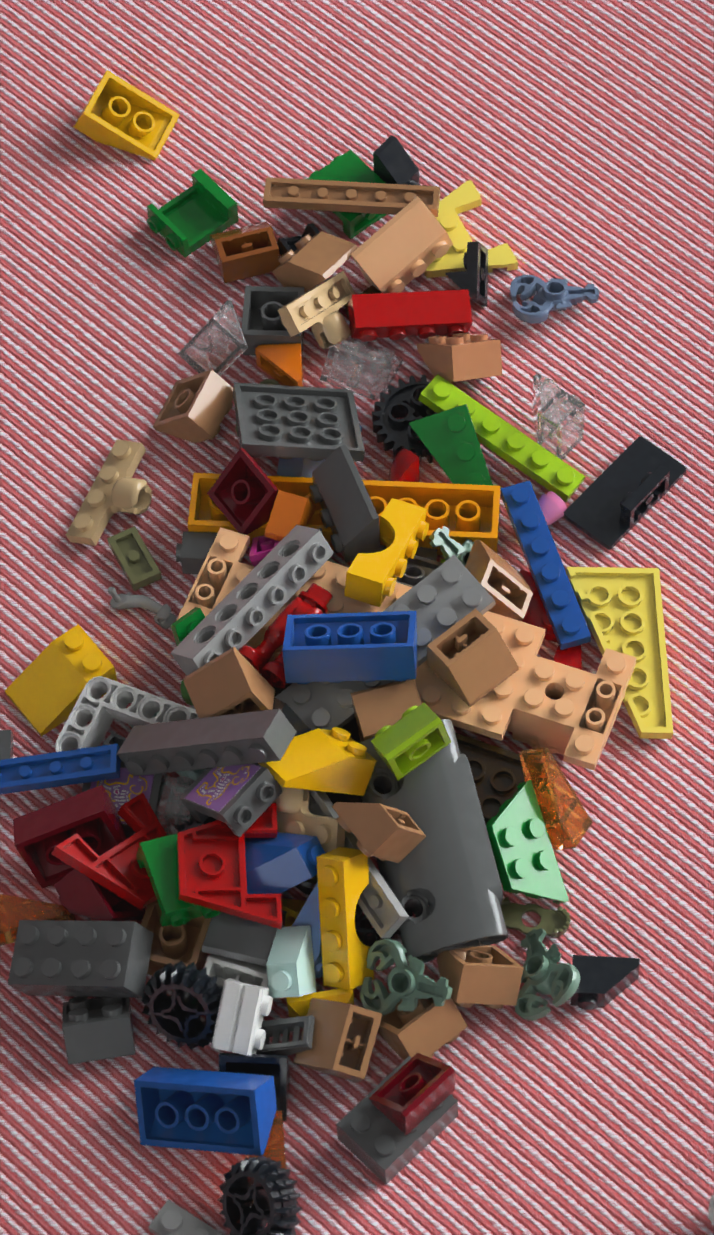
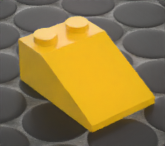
(126, 118)
(57, 677)
(325, 763)

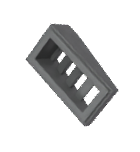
(284, 1026)

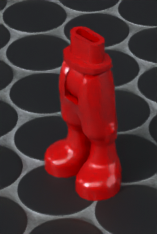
(309, 602)

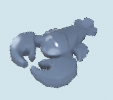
(548, 297)

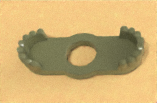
(553, 922)

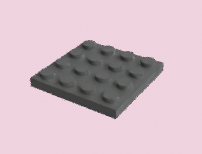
(296, 421)

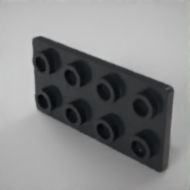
(624, 492)

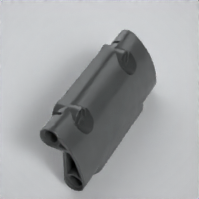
(452, 872)

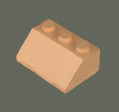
(402, 248)

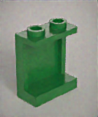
(350, 169)
(194, 215)
(161, 864)

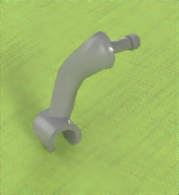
(126, 601)

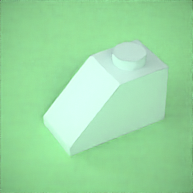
(291, 963)

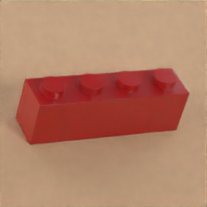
(409, 314)

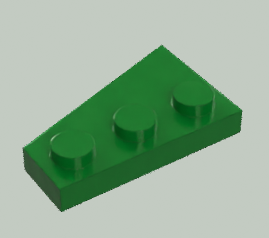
(454, 445)

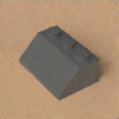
(345, 505)

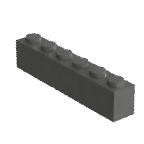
(207, 742)

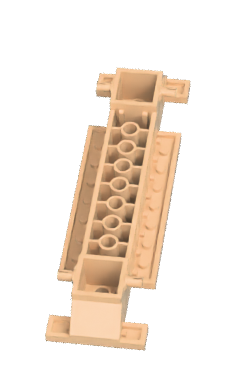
(570, 726)

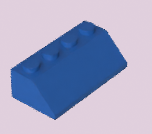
(350, 647)
(205, 1110)

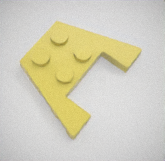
(459, 201)

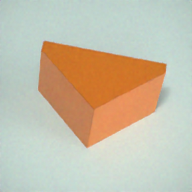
(281, 362)
(287, 513)

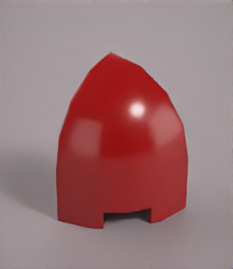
(405, 467)

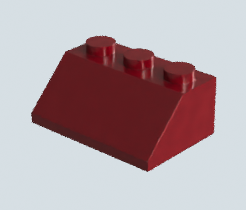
(87, 814)

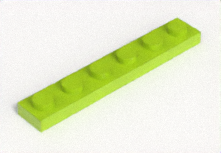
(506, 440)

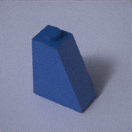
(280, 862)

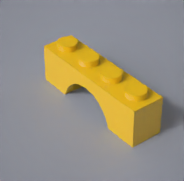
(375, 574)
(341, 881)

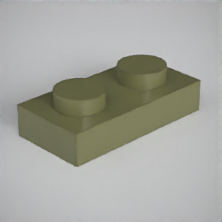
(134, 558)

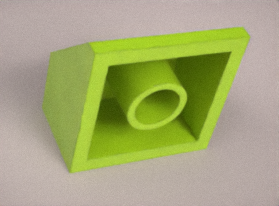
(411, 740)

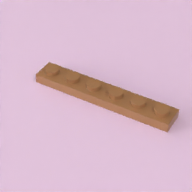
(346, 196)

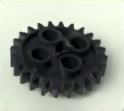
(401, 403)

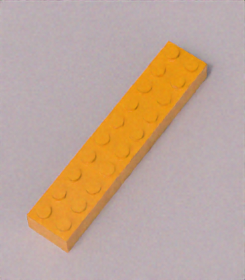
(463, 508)

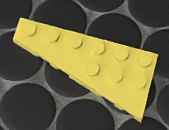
(627, 617)

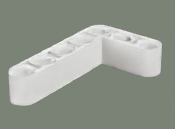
(113, 706)

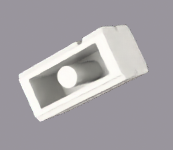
(241, 1018)

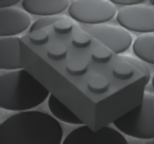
(81, 958)

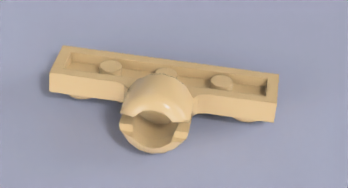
(320, 311)
(112, 493)
(295, 818)

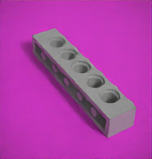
(255, 598)

